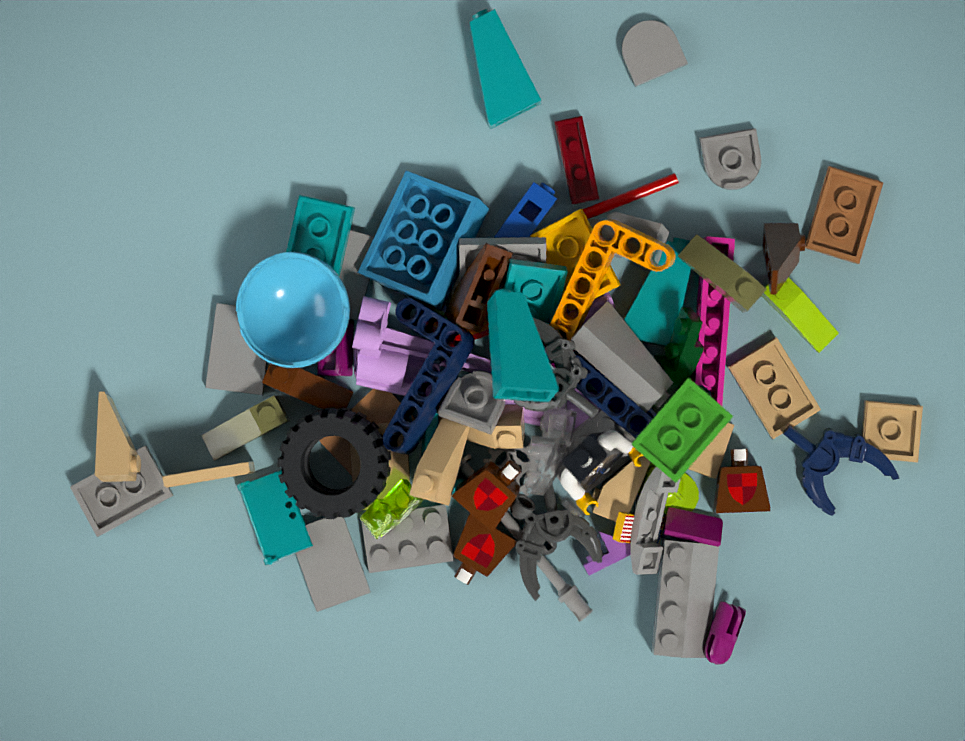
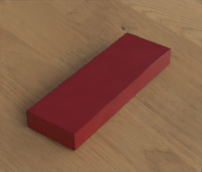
(576, 160)

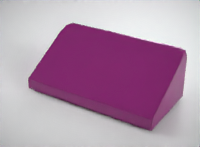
(341, 358)
(693, 526)

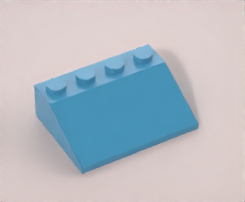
(420, 239)

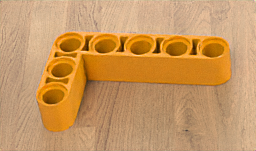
(595, 274)

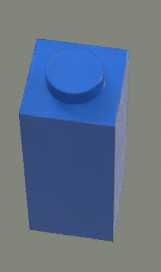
(528, 212)

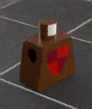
(740, 486)
(489, 492)
(480, 549)

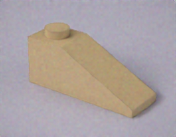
(507, 432)
(115, 451)
(440, 463)
(620, 490)

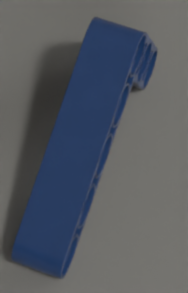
(428, 374)
(609, 392)

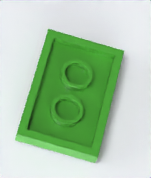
(682, 430)

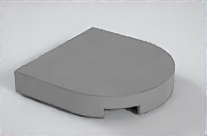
(651, 51)
(731, 158)
(472, 402)

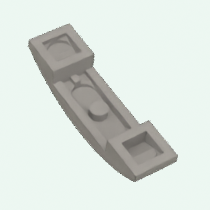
(647, 520)

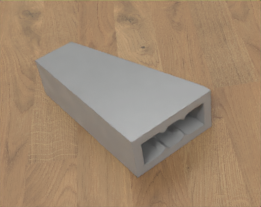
(622, 358)

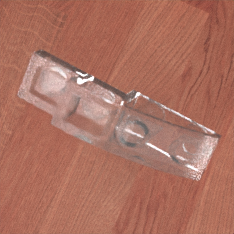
(548, 451)

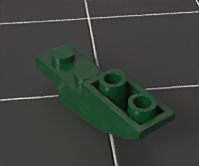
(681, 352)

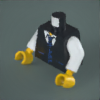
(591, 460)

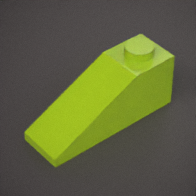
(801, 315)

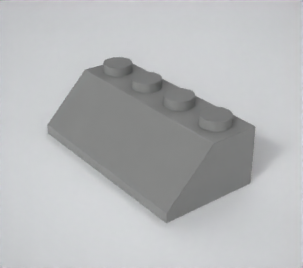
(684, 598)

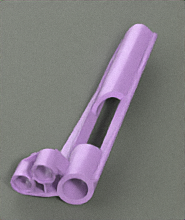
(392, 358)

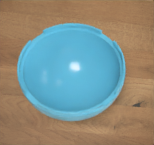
(292, 309)

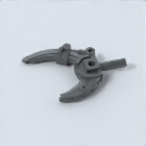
(566, 372)
(551, 527)

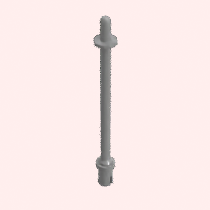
(566, 592)

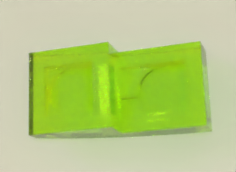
(390, 511)

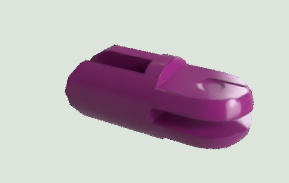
(724, 633)

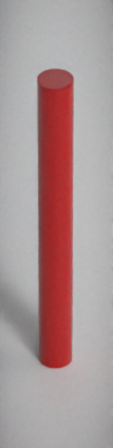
(630, 196)

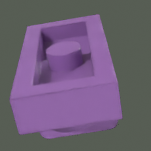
(616, 552)

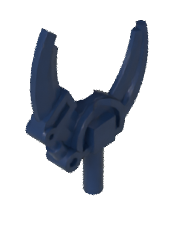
(825, 457)

